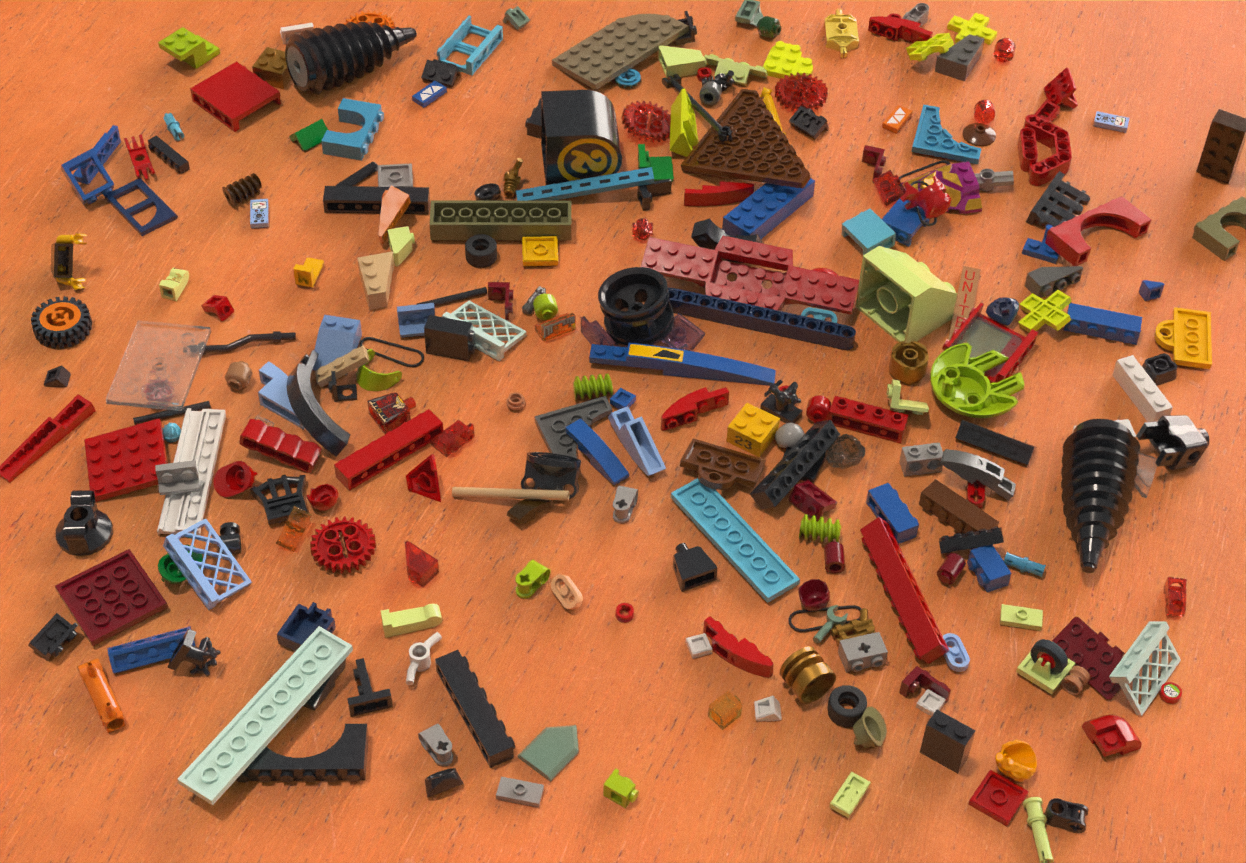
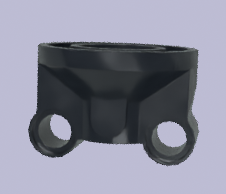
(551, 471)
(84, 527)

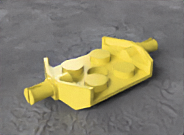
(841, 39)

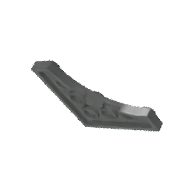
(553, 424)

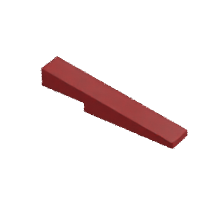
(46, 437)

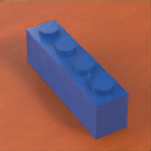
(1103, 323)

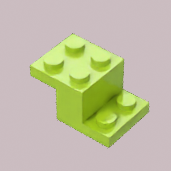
(189, 47)

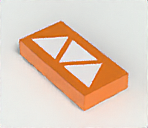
(897, 119)

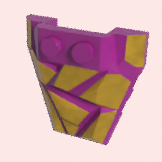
(959, 184)

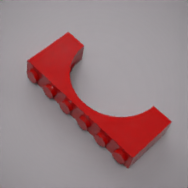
(1117, 214)

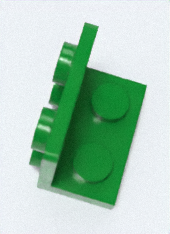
(661, 166)

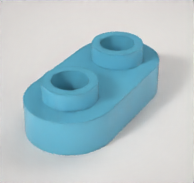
(820, 314)

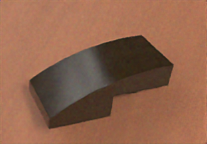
(526, 509)

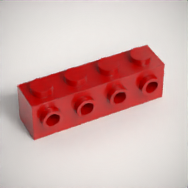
(868, 419)

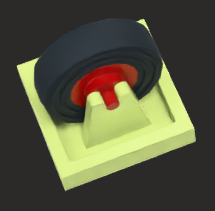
(1046, 665)

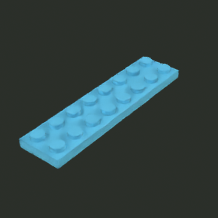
(735, 540)

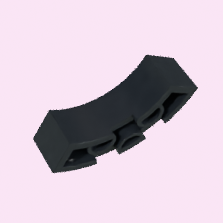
(708, 235)

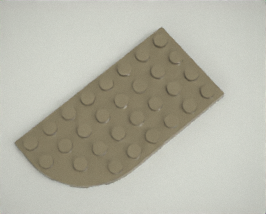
(618, 47)

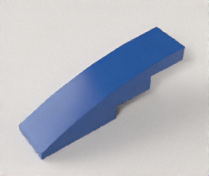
(597, 451)

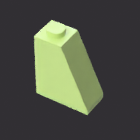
(680, 61)

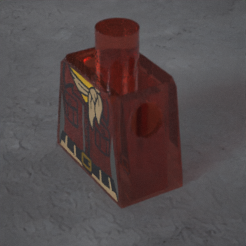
(390, 411)

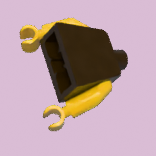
(63, 259)

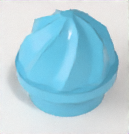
(171, 432)

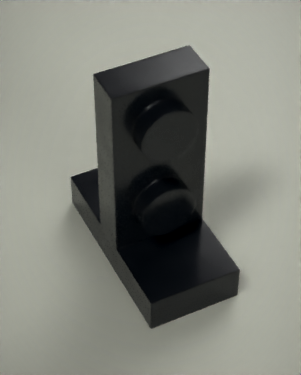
(367, 700)

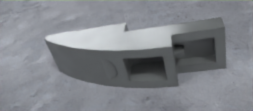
(973, 468)

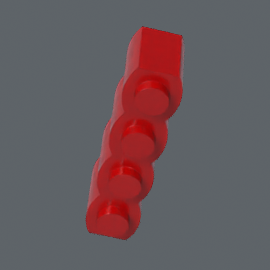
(277, 444)

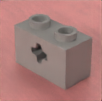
(862, 652)

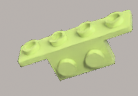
(741, 70)

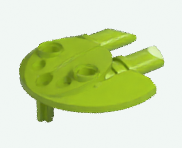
(964, 388)

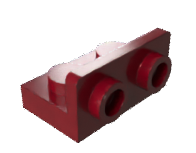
(811, 499)

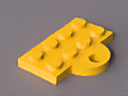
(1187, 337)

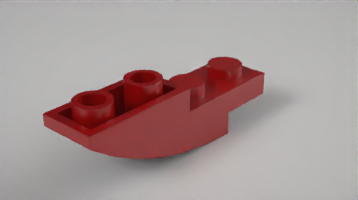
(896, 28)
(686, 408)
(739, 654)

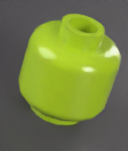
(545, 306)

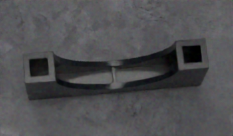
(341, 762)

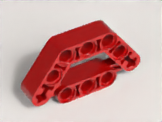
(1050, 135)

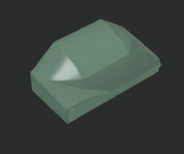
(749, 12)

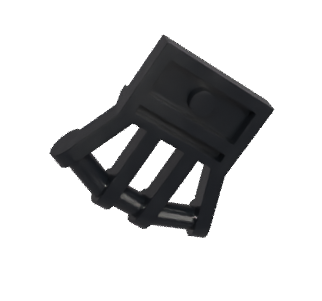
(280, 507)

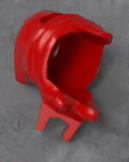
(931, 198)

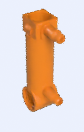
(101, 695)

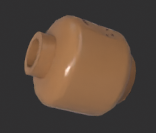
(238, 375)

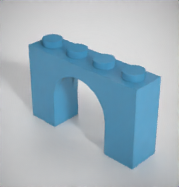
(353, 144)

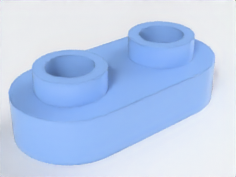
(956, 654)

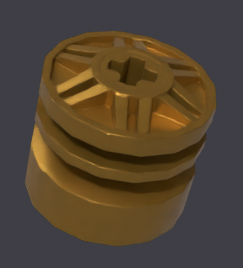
(807, 675)

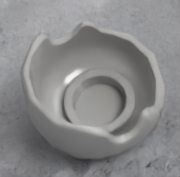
(788, 435)

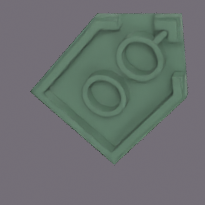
(551, 750)

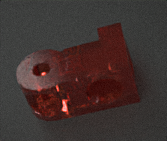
(1175, 596)

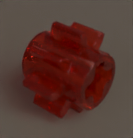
(642, 229)

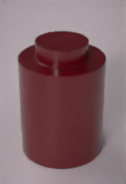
(834, 557)
(951, 568)

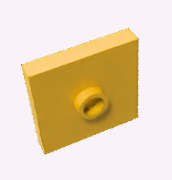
(540, 251)

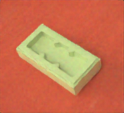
(1021, 617)
(850, 794)

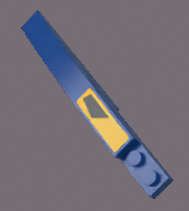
(682, 363)

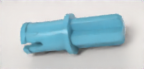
(173, 126)

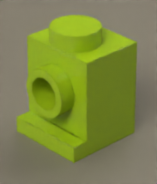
(620, 789)

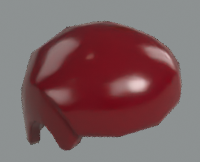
(814, 594)

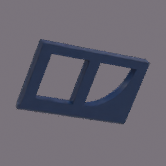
(163, 215)

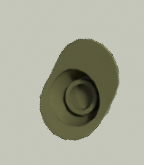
(870, 729)

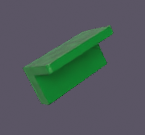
(310, 135)

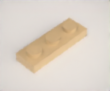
(342, 365)

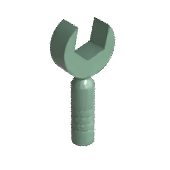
(832, 620)

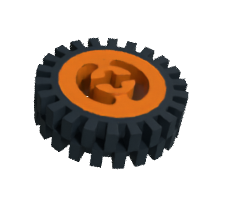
(59, 315)

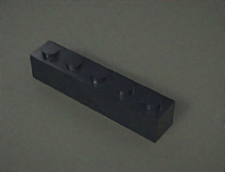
(168, 154)
(971, 539)

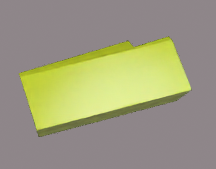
(683, 125)

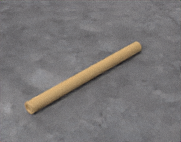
(510, 493)

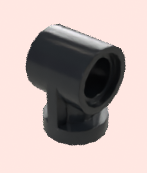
(231, 537)

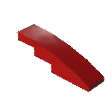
(718, 195)

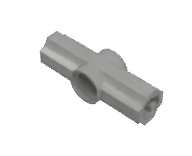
(989, 179)

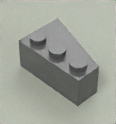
(960, 58)

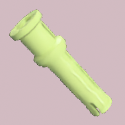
(1037, 821)

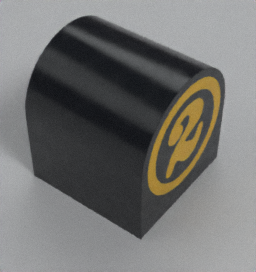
(578, 136)

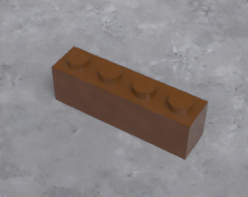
(954, 509)

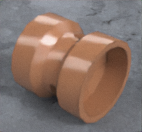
(1075, 680)

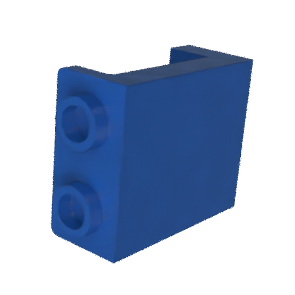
(904, 222)

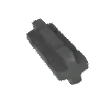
(528, 307)

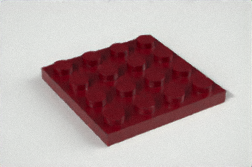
(111, 597)

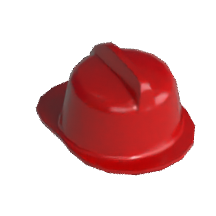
(234, 479)

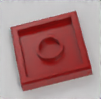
(998, 798)

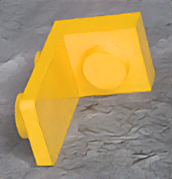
(308, 273)

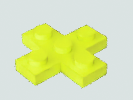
(975, 26)
(938, 43)
(1045, 311)

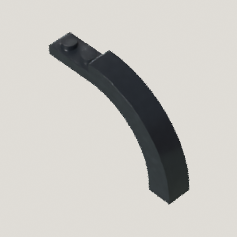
(308, 409)

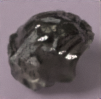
(845, 452)

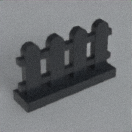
(1060, 199)

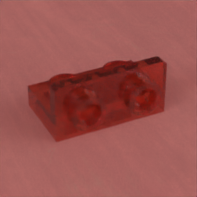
(888, 187)
(453, 438)

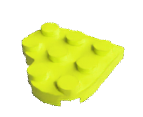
(787, 59)

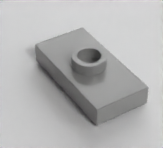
(520, 792)

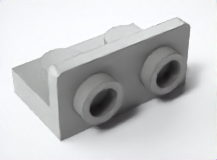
(178, 477)

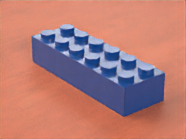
(766, 209)

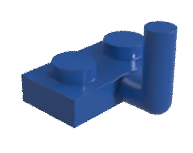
(1040, 249)

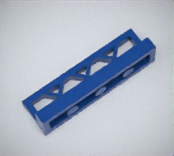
(103, 150)
(145, 650)

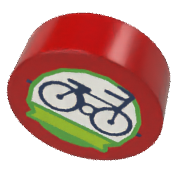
(1170, 692)

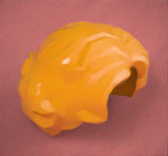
(1017, 760)

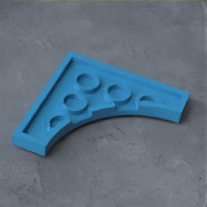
(938, 142)

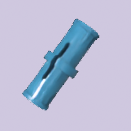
(1024, 564)

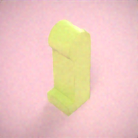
(410, 620)

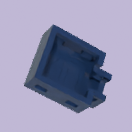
(302, 624)

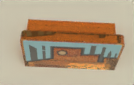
(556, 326)

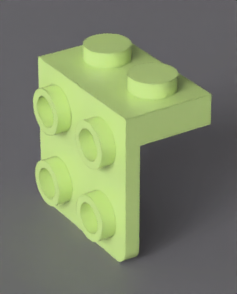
(901, 405)

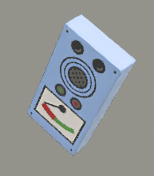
(1111, 122)
(259, 213)

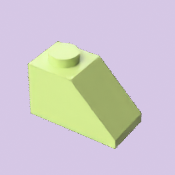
(400, 243)

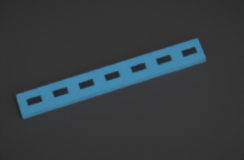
(587, 186)

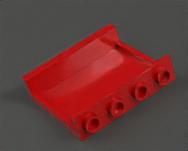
(233, 94)

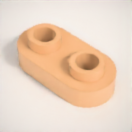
(569, 595)

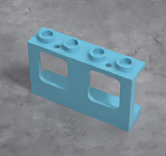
(477, 54)

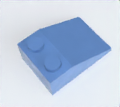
(336, 338)

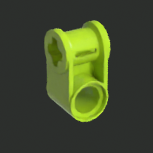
(531, 579)

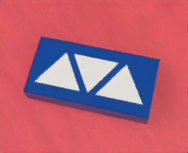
(429, 94)

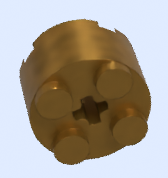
(908, 362)

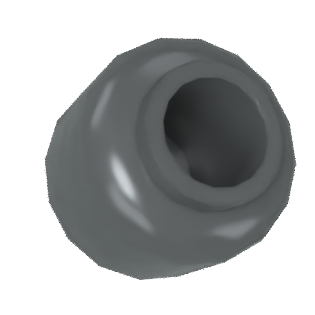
(710, 93)

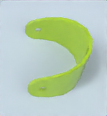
(375, 381)

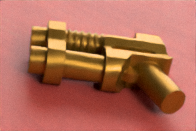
(859, 628)

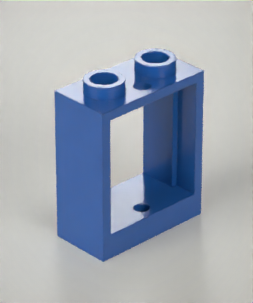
(79, 161)

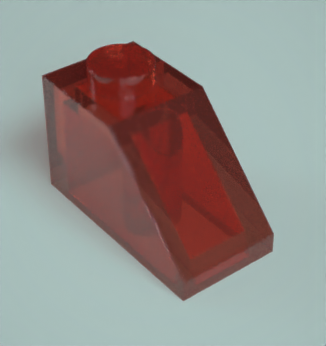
(420, 565)

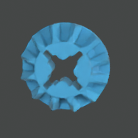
(633, 78)

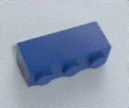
(887, 505)

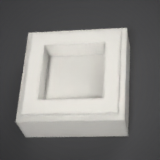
(698, 645)
(930, 702)

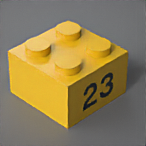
(752, 429)

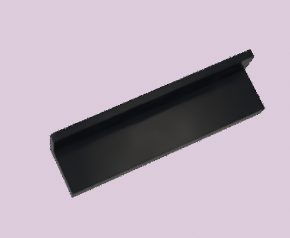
(995, 442)

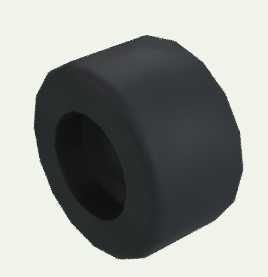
(481, 250)
(850, 695)

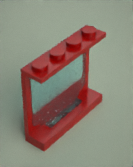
(990, 335)

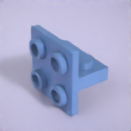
(413, 319)

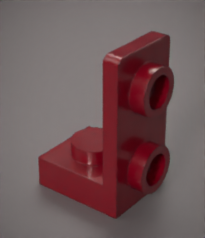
(876, 157)
(501, 291)
(922, 678)

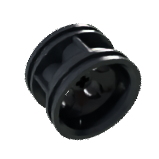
(642, 322)

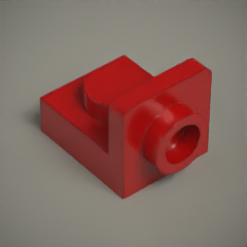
(218, 305)

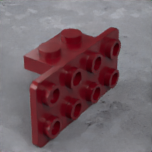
(1092, 653)

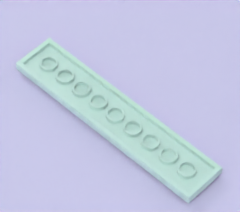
(264, 715)

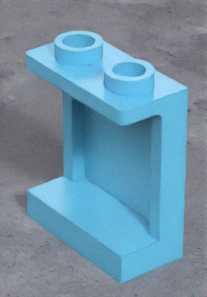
(869, 231)

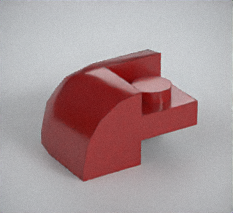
(1112, 735)

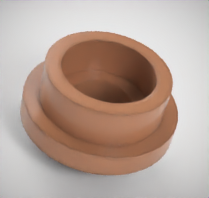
(515, 401)

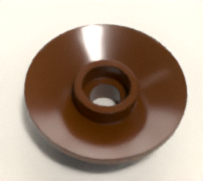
(979, 134)

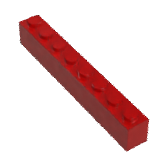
(904, 591)

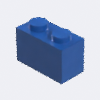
(989, 568)

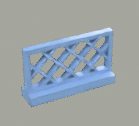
(191, 570)

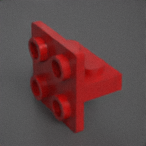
(1062, 89)

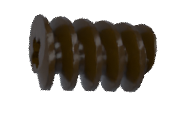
(242, 188)

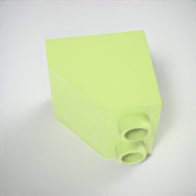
(903, 295)

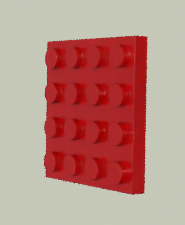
(125, 459)

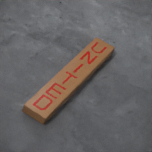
(965, 297)

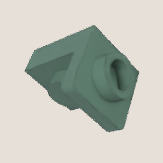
(516, 17)

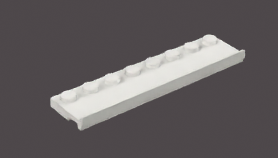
(199, 442)

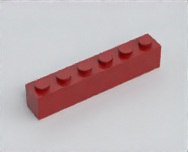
(388, 449)

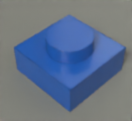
(622, 399)

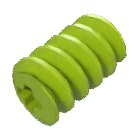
(592, 386)
(819, 528)

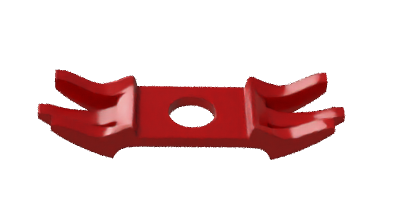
(136, 152)

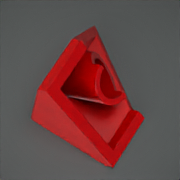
(424, 479)

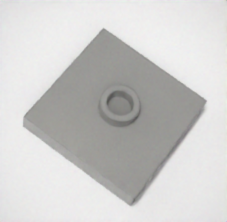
(396, 175)

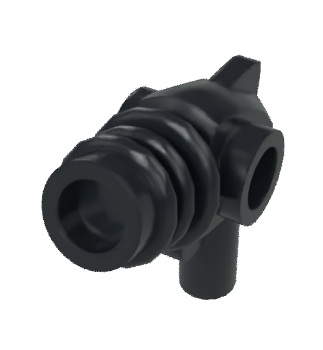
(723, 80)

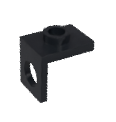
(337, 390)

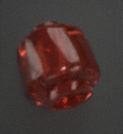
(1004, 50)
(984, 111)

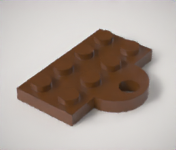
(721, 464)

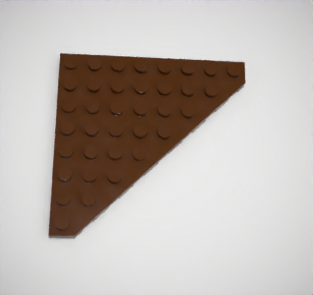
(755, 150)

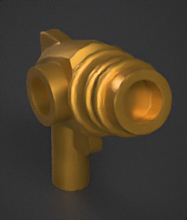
(512, 179)

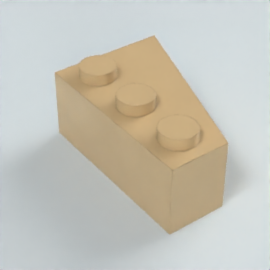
(376, 278)

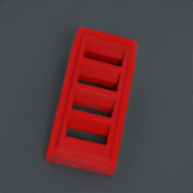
(1050, 107)

